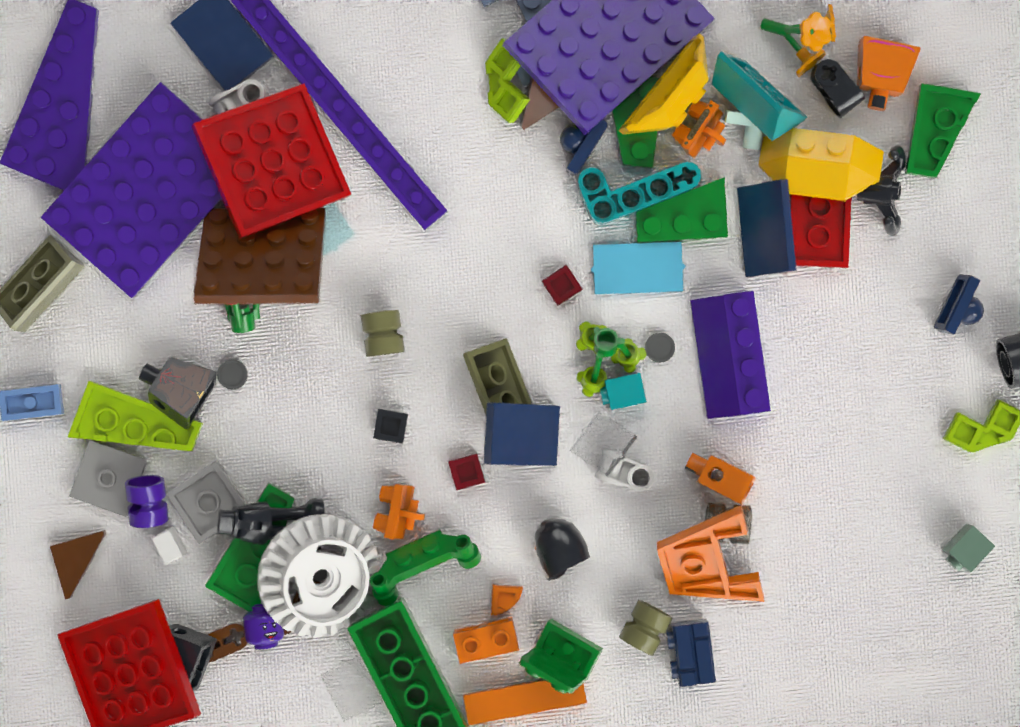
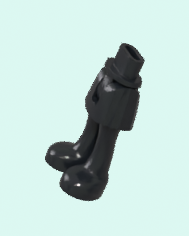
(254, 520)

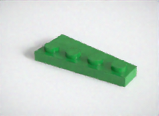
(238, 568)

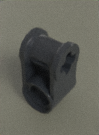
(838, 90)

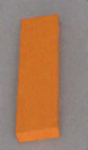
(518, 701)

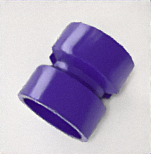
(146, 501)

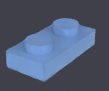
(31, 402)

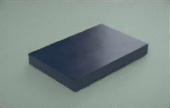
(222, 41)
(766, 228)
(521, 434)

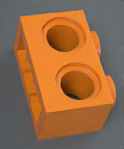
(486, 640)

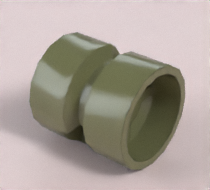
(382, 333)
(645, 627)

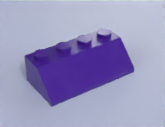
(730, 355)

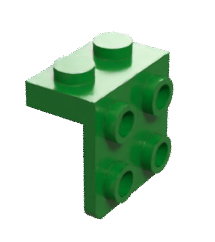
(561, 658)

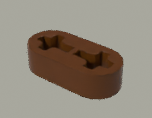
(230, 647)

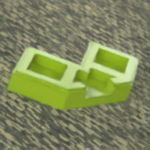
(503, 94)
(997, 429)

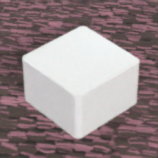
(169, 545)

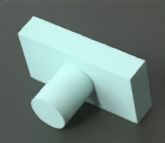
(752, 134)

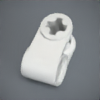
(236, 96)
(623, 474)

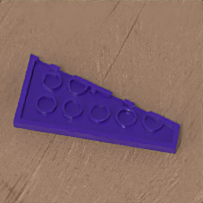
(56, 116)

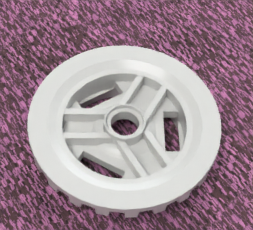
(295, 554)

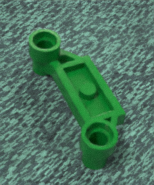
(418, 557)

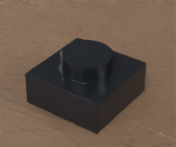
(390, 426)

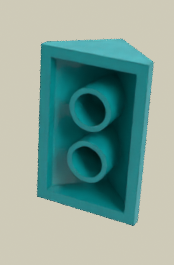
(755, 96)

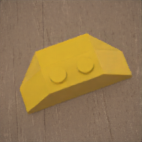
(673, 92)
(821, 163)

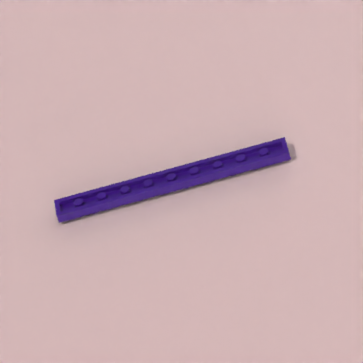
(343, 110)

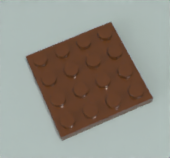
(262, 268)

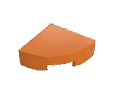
(504, 598)

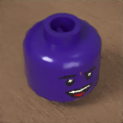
(261, 628)

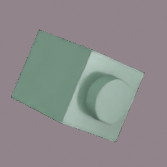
(967, 548)

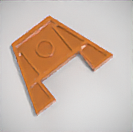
(696, 564)

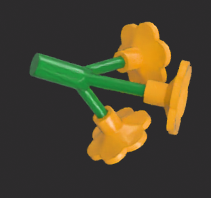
(814, 33)

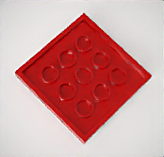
(271, 160)
(130, 670)

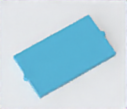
(638, 268)

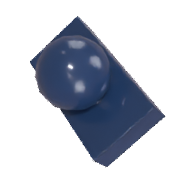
(581, 145)
(960, 305)

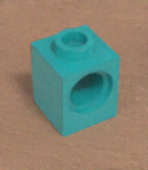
(623, 391)

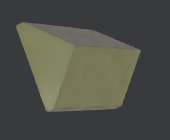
(37, 284)
(496, 374)

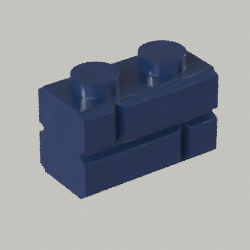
(692, 652)

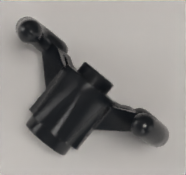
(887, 191)

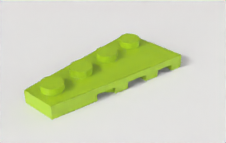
(121, 418)

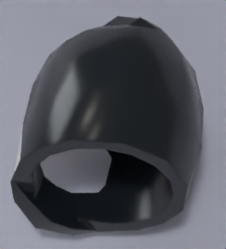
(559, 547)

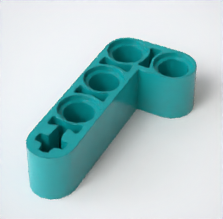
(640, 188)

